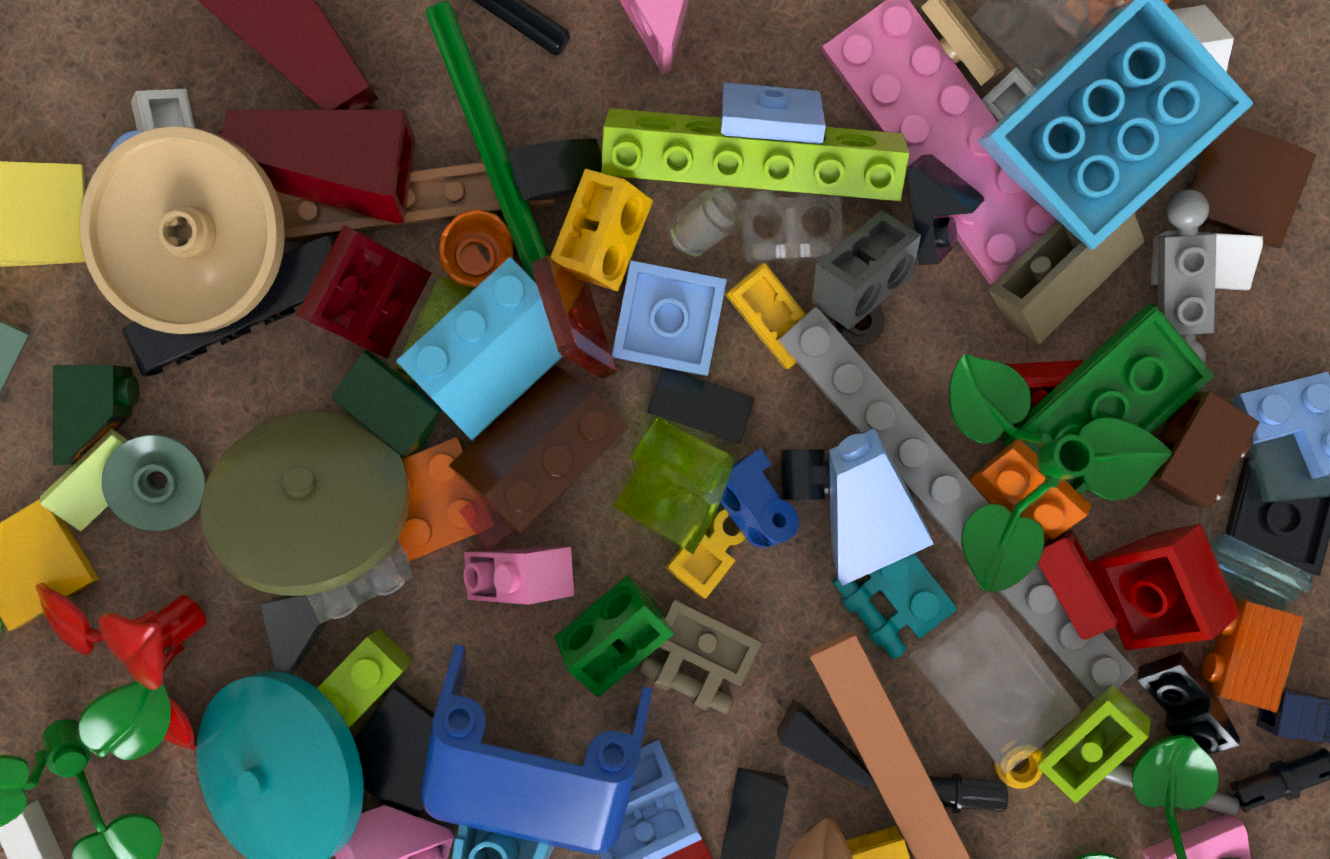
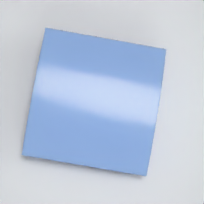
(656, 813)

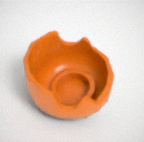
(459, 252)

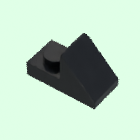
(935, 196)

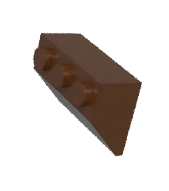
(538, 448)

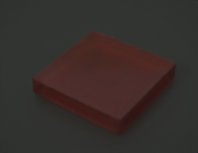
(573, 318)

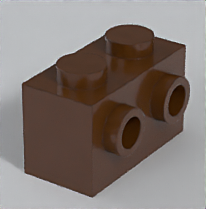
(1205, 445)

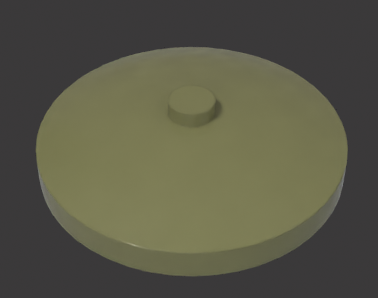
(305, 503)

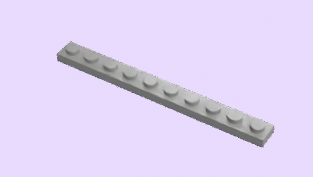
(942, 489)

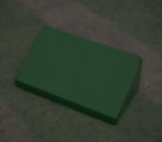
(387, 404)

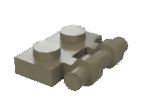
(708, 644)

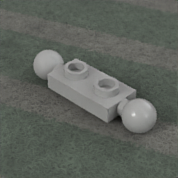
(1188, 269)

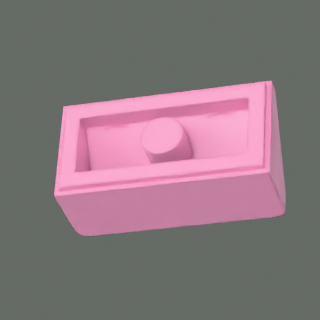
(1214, 840)

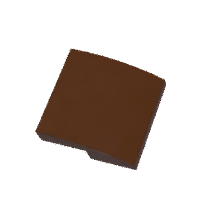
(1253, 182)

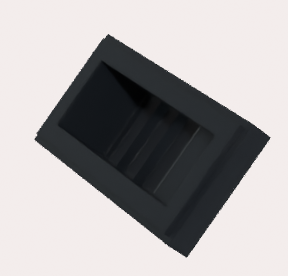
(810, 738)

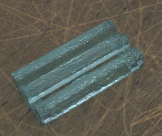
(1248, 575)

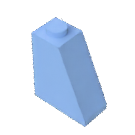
(870, 509)

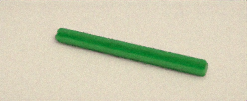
(486, 133)

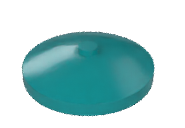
(279, 768)

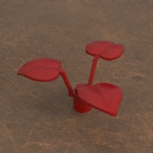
(134, 641)

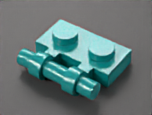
(910, 591)

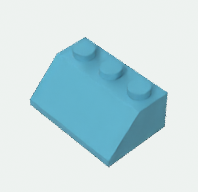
(485, 350)

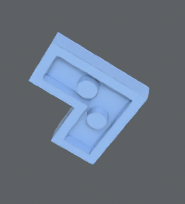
(1296, 409)

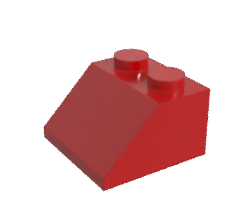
(1167, 589)

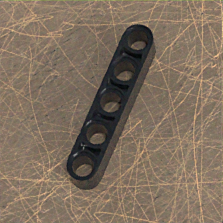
(292, 283)

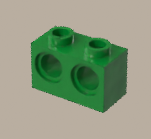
(612, 636)

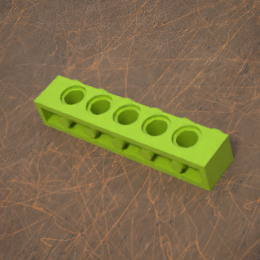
(696, 152)

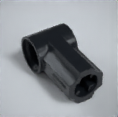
(805, 474)

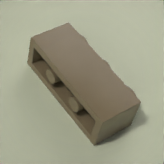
(1059, 276)

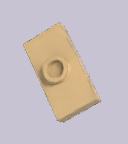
(962, 40)

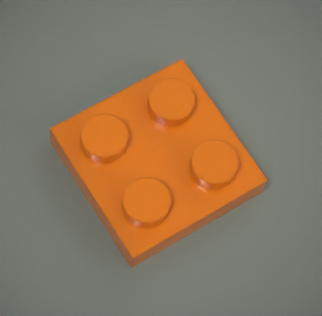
(435, 501)

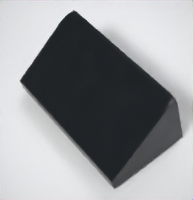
(701, 405)
(755, 815)

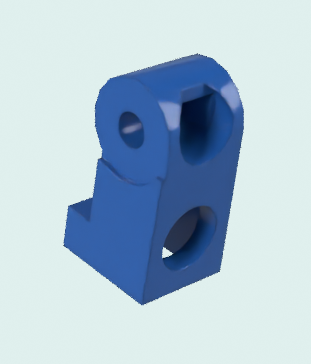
(756, 505)

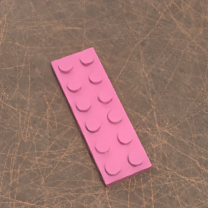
(917, 90)

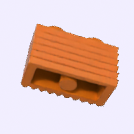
(1253, 656)

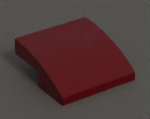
(364, 292)

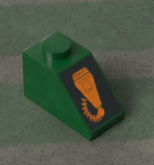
(87, 405)

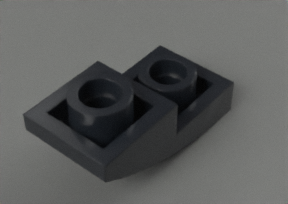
(553, 167)
(1188, 702)

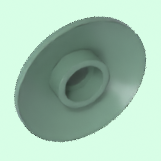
(135, 497)

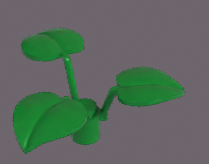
(1107, 453)
(122, 721)
(1172, 776)

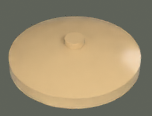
(182, 230)

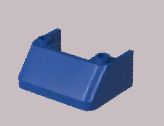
(522, 791)

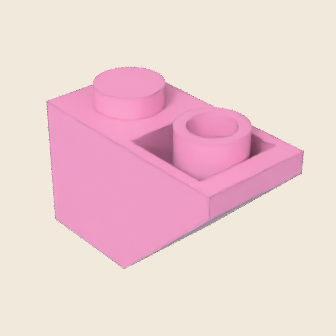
(519, 574)
(396, 835)

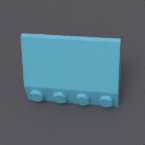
(1116, 120)

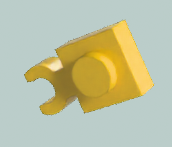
(709, 562)

